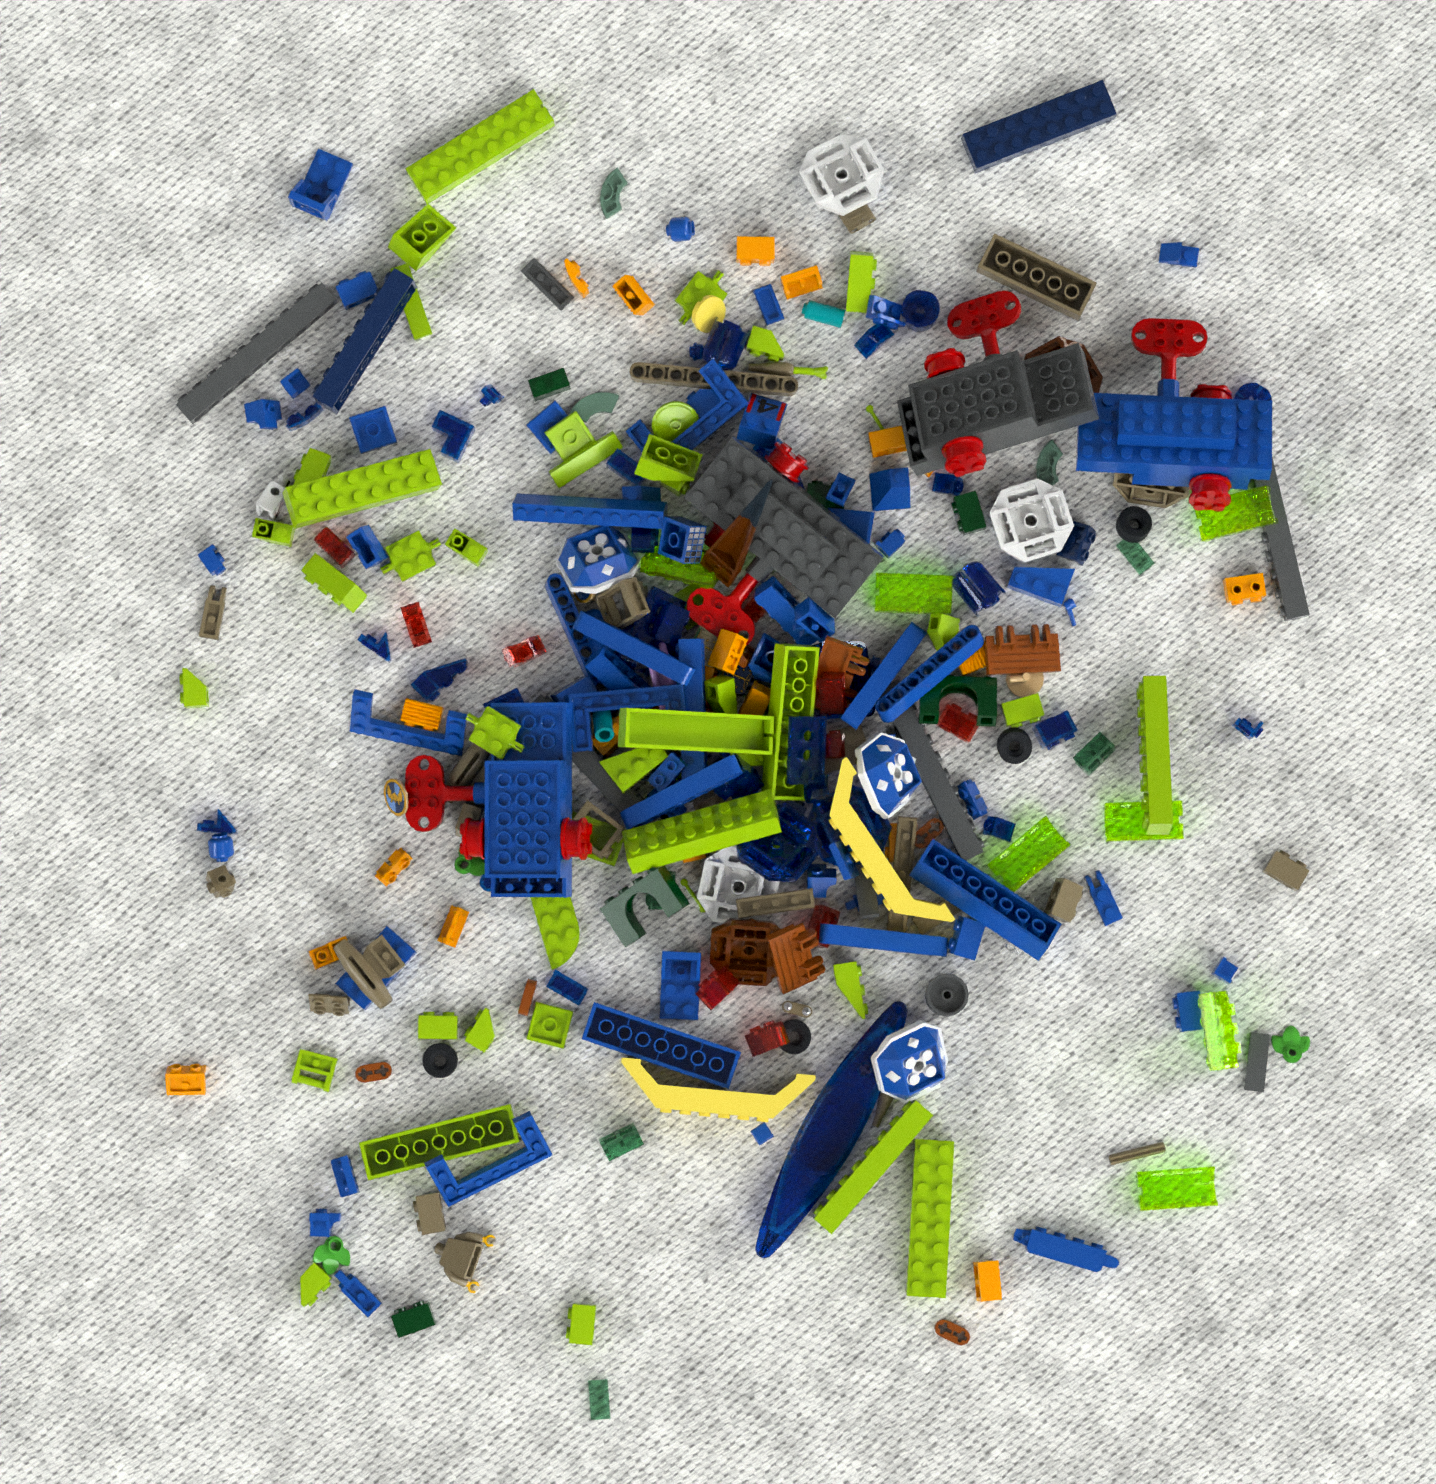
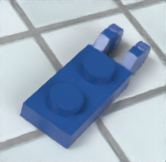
(1103, 900)

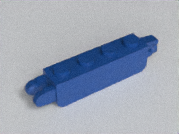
(1064, 1250)

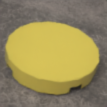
(706, 312)

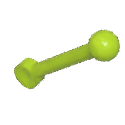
(869, 409)
(684, 882)

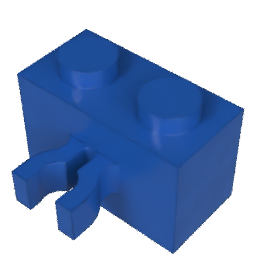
(813, 621)

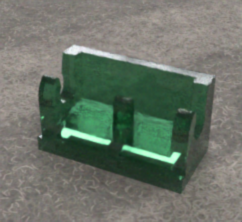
(1094, 753)
(621, 1141)

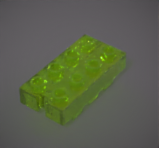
(1246, 512)
(658, 565)
(913, 593)
(1124, 823)
(1028, 854)
(1219, 1030)
(1176, 1188)

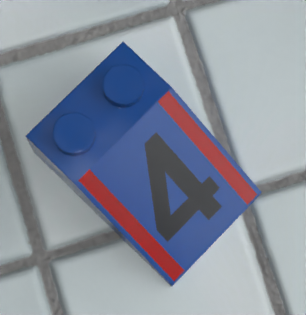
(761, 421)

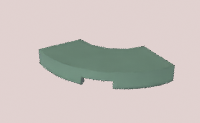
(611, 191)
(594, 404)
(1047, 463)

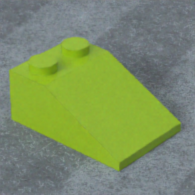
(421, 237)
(667, 461)

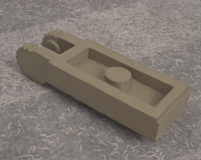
(213, 615)

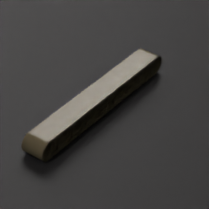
(686, 372)

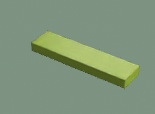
(414, 310)
(585, 459)

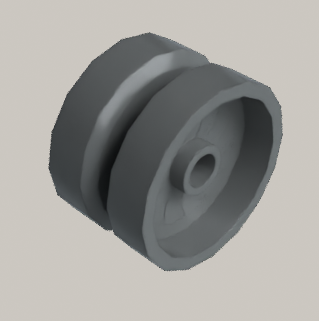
(936, 1000)

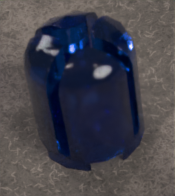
(733, 347)
(983, 581)

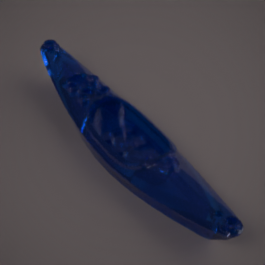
(826, 1135)

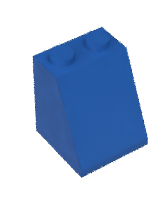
(858, 521)

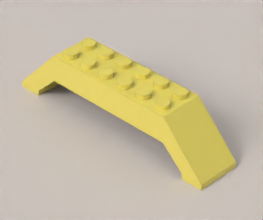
(872, 858)
(716, 1101)

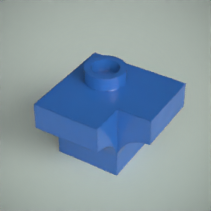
(264, 413)
(820, 879)
(322, 1222)

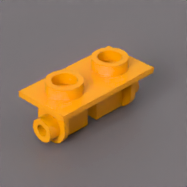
(400, 861)
(453, 926)

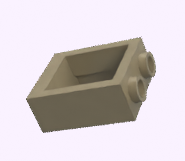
(633, 597)
(617, 836)

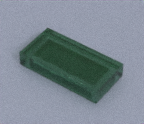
(1135, 556)
(599, 1399)

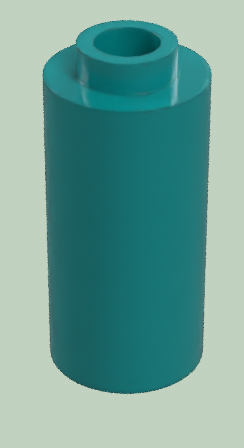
(823, 313)
(603, 725)

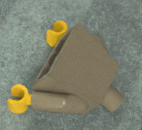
(461, 1257)

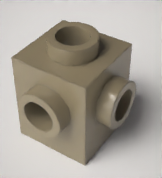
(220, 882)

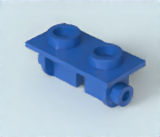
(975, 807)

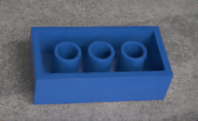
(403, 950)

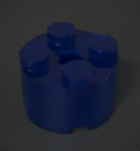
(923, 300)

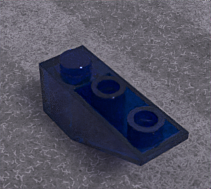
(434, 679)

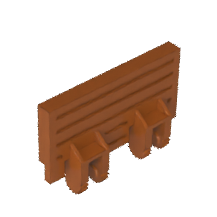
(1019, 654)
(836, 658)
(793, 956)

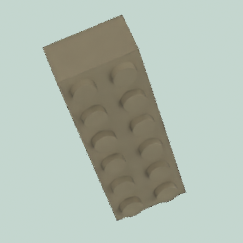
(1036, 277)

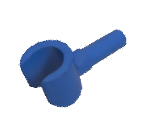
(1069, 605)

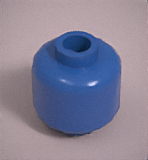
(680, 229)
(221, 847)

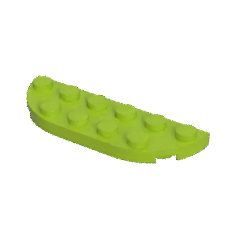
(558, 927)

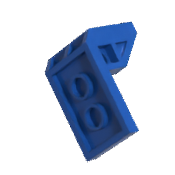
(321, 186)
(679, 984)

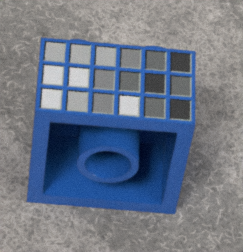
(682, 539)

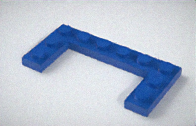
(731, 404)
(584, 703)
(450, 742)
(456, 1191)

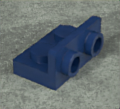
(1078, 543)

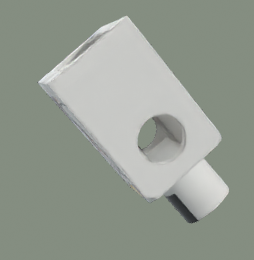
(272, 503)

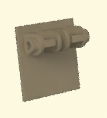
(330, 1004)

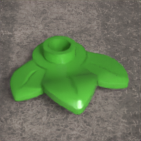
(475, 866)
(1290, 1041)
(331, 1257)

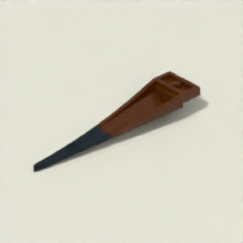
(731, 548)

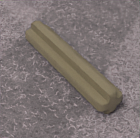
(1137, 1153)

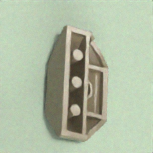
(1167, 494)

